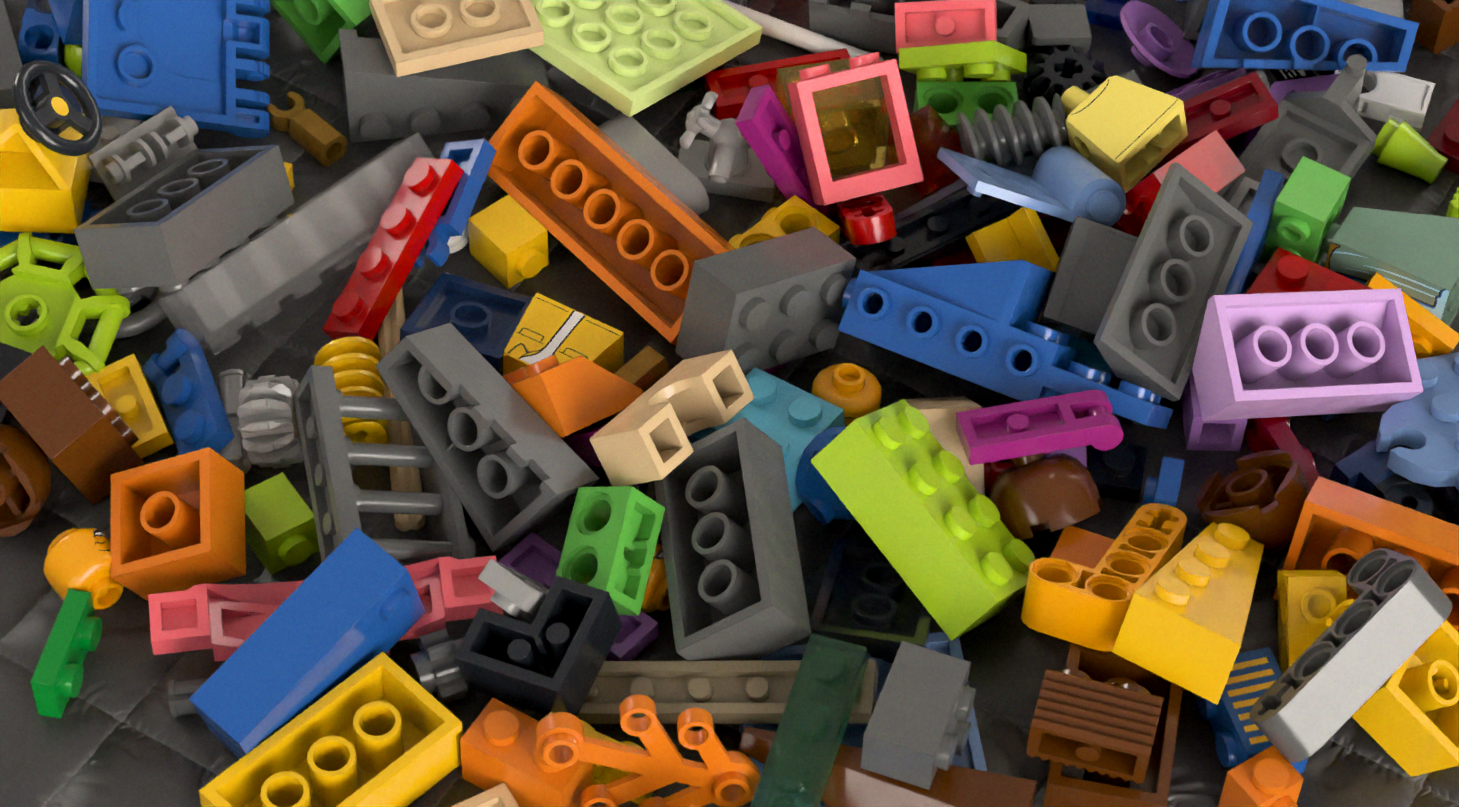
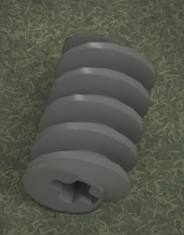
(1013, 133)

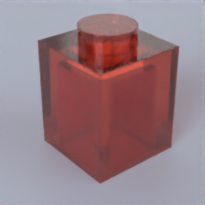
(929, 134)

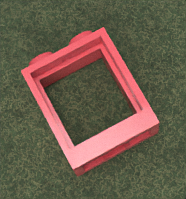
(822, 186)

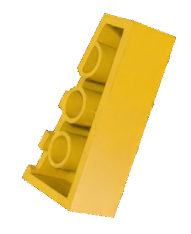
(1194, 611)

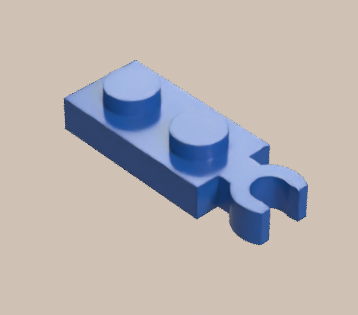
(475, 160)

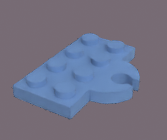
(1427, 425)

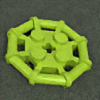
(57, 303)

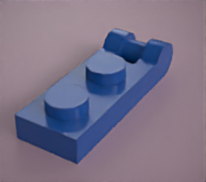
(189, 395)

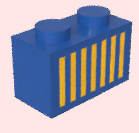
(1234, 731)

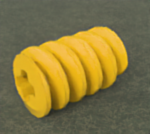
(356, 375)

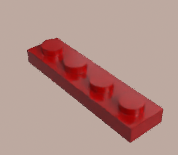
(393, 249)

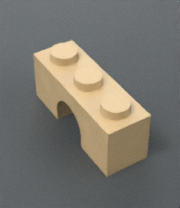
(653, 430)

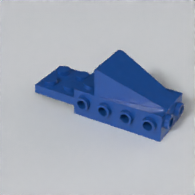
(984, 329)

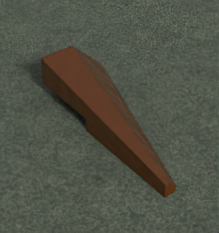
(858, 787)

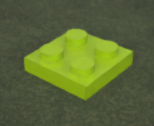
(955, 62)

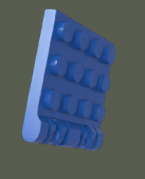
(179, 56)

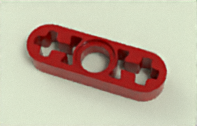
(866, 219)

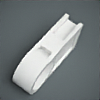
(1395, 97)

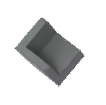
(1059, 26)

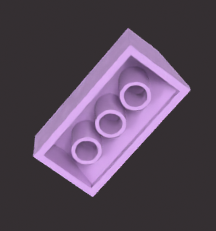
(1304, 354)

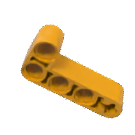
(1091, 603)

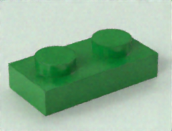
(61, 663)

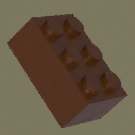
(1080, 788)

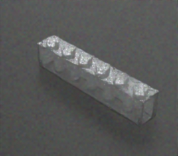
(292, 251)

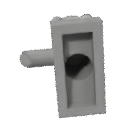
(725, 161)

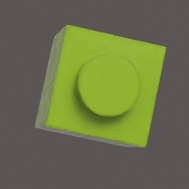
(279, 524)

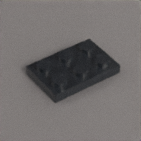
(868, 602)

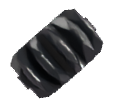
(1060, 70)

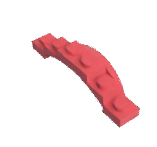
(228, 614)

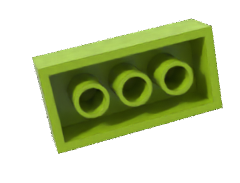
(926, 517)

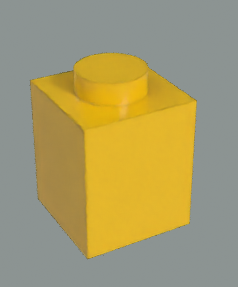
(508, 241)

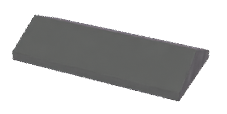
(1164, 291)

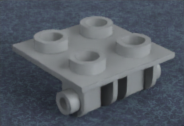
(144, 152)

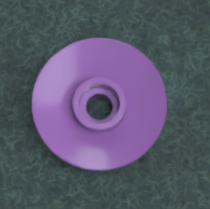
(1157, 39)

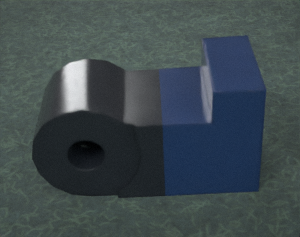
(1369, 473)

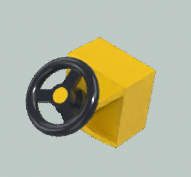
(46, 151)

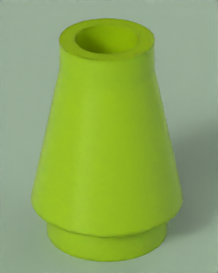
(1406, 150)

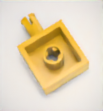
(1418, 706)

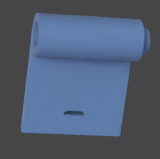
(1060, 185)

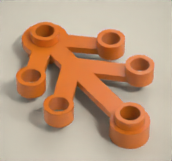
(722, 779)

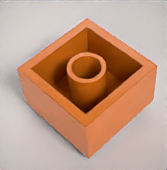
(177, 523)

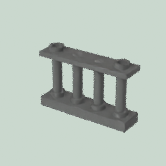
(330, 482)

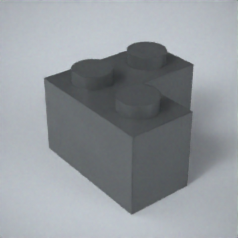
(919, 716)

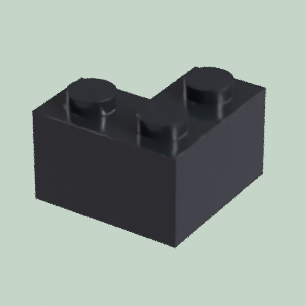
(543, 662)

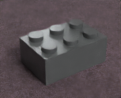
(767, 300)

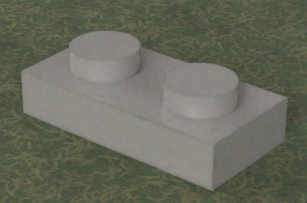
(513, 590)

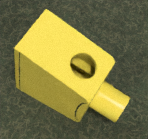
(1123, 127)

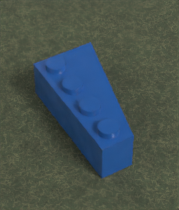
(1301, 36)

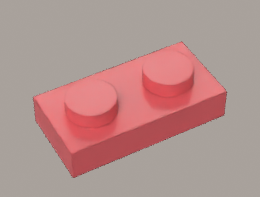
(944, 22)

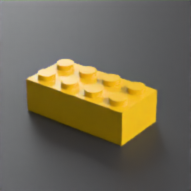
(359, 745)

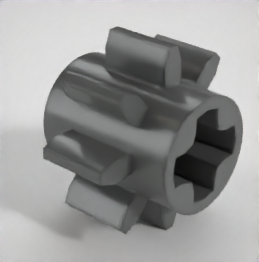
(436, 667)

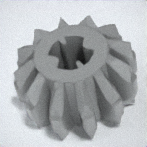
(270, 421)

